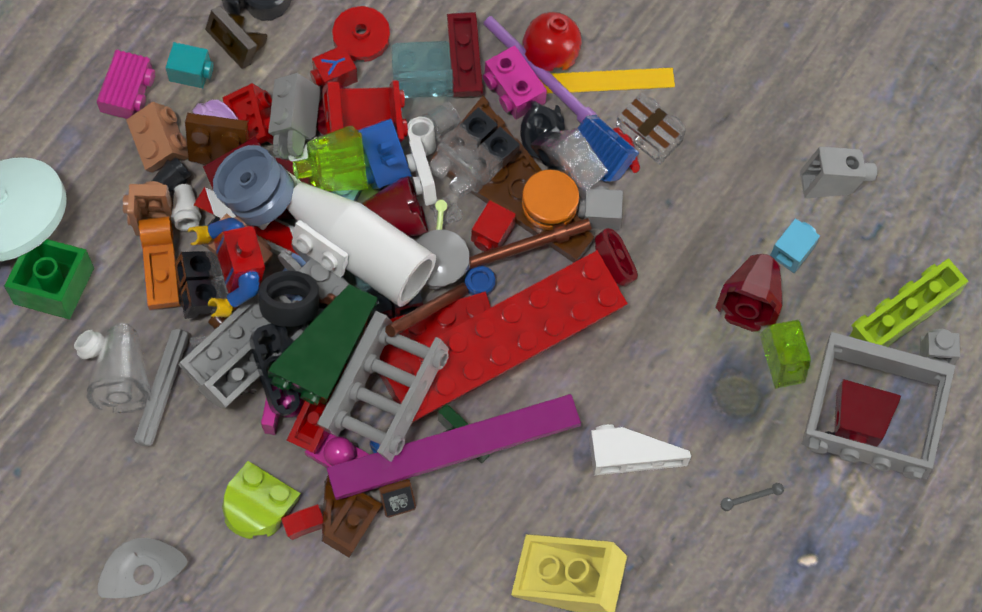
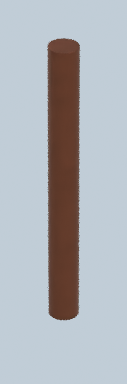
(426, 310)

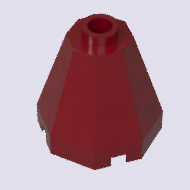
(753, 294)

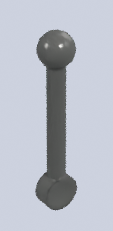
(728, 503)

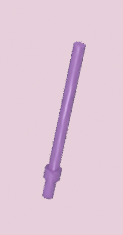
(545, 76)

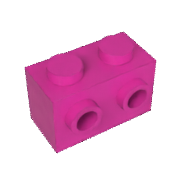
(514, 82)

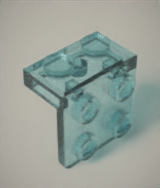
(423, 68)

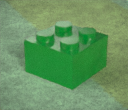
(50, 278)

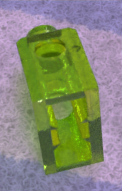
(335, 161)
(785, 348)

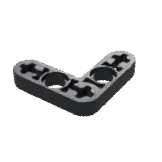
(279, 343)

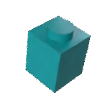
(189, 65)

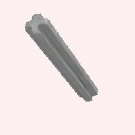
(161, 387)

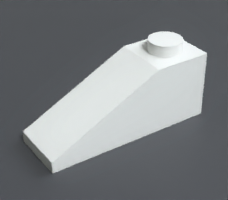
(628, 451)

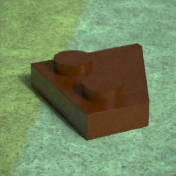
(346, 519)

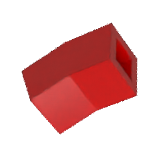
(303, 522)

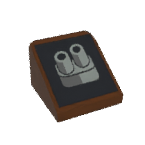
(397, 498)

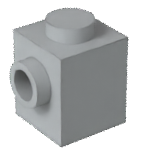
(602, 207)

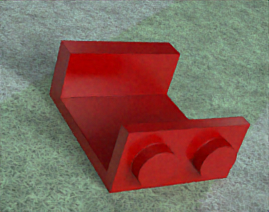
(363, 107)

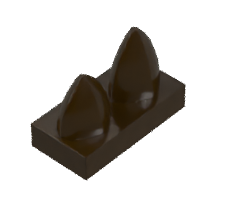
(228, 33)

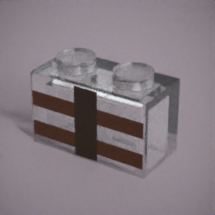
(651, 127)

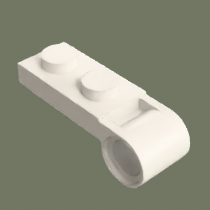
(422, 143)

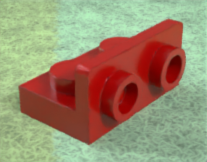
(254, 106)

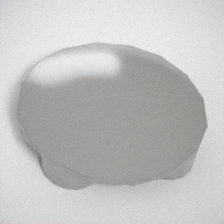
(451, 257)

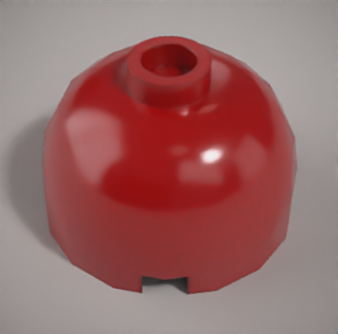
(552, 41)

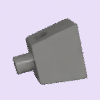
(835, 172)

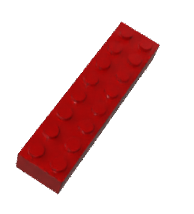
(515, 331)

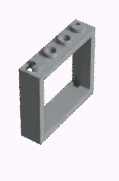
(893, 362)

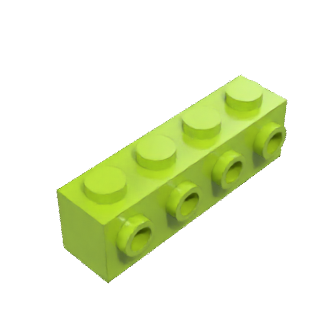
(911, 306)

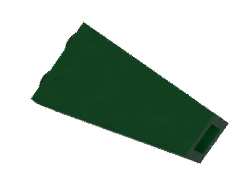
(323, 348)

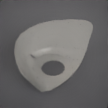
(117, 575)

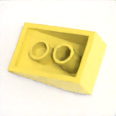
(570, 573)

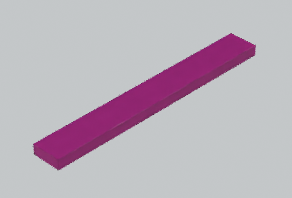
(455, 446)

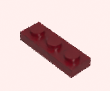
(464, 54)

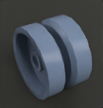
(253, 185)

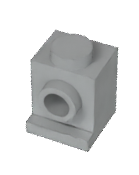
(941, 344)

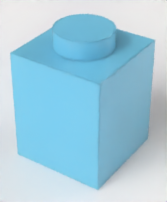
(795, 245)

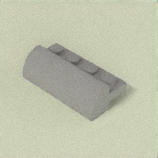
(224, 359)

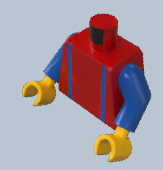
(238, 258)

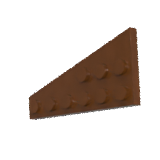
(507, 191)

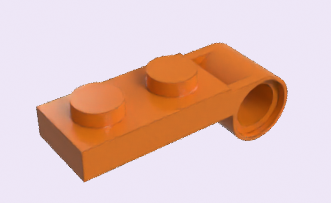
(159, 262)

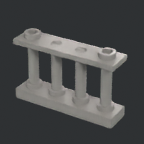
(352, 386)

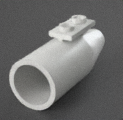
(354, 238)

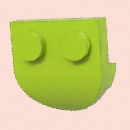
(256, 502)

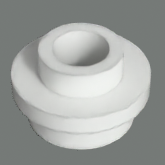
(89, 344)

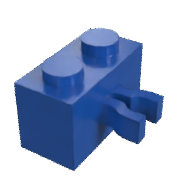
(383, 154)

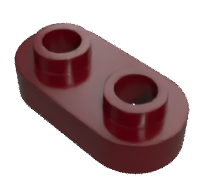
(616, 256)

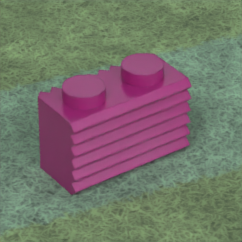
(125, 84)

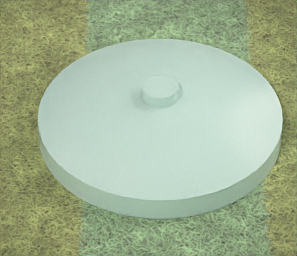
(29, 205)

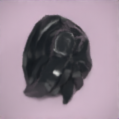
(537, 121)

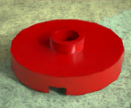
(366, 45)

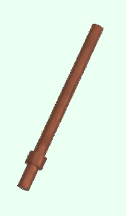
(559, 233)

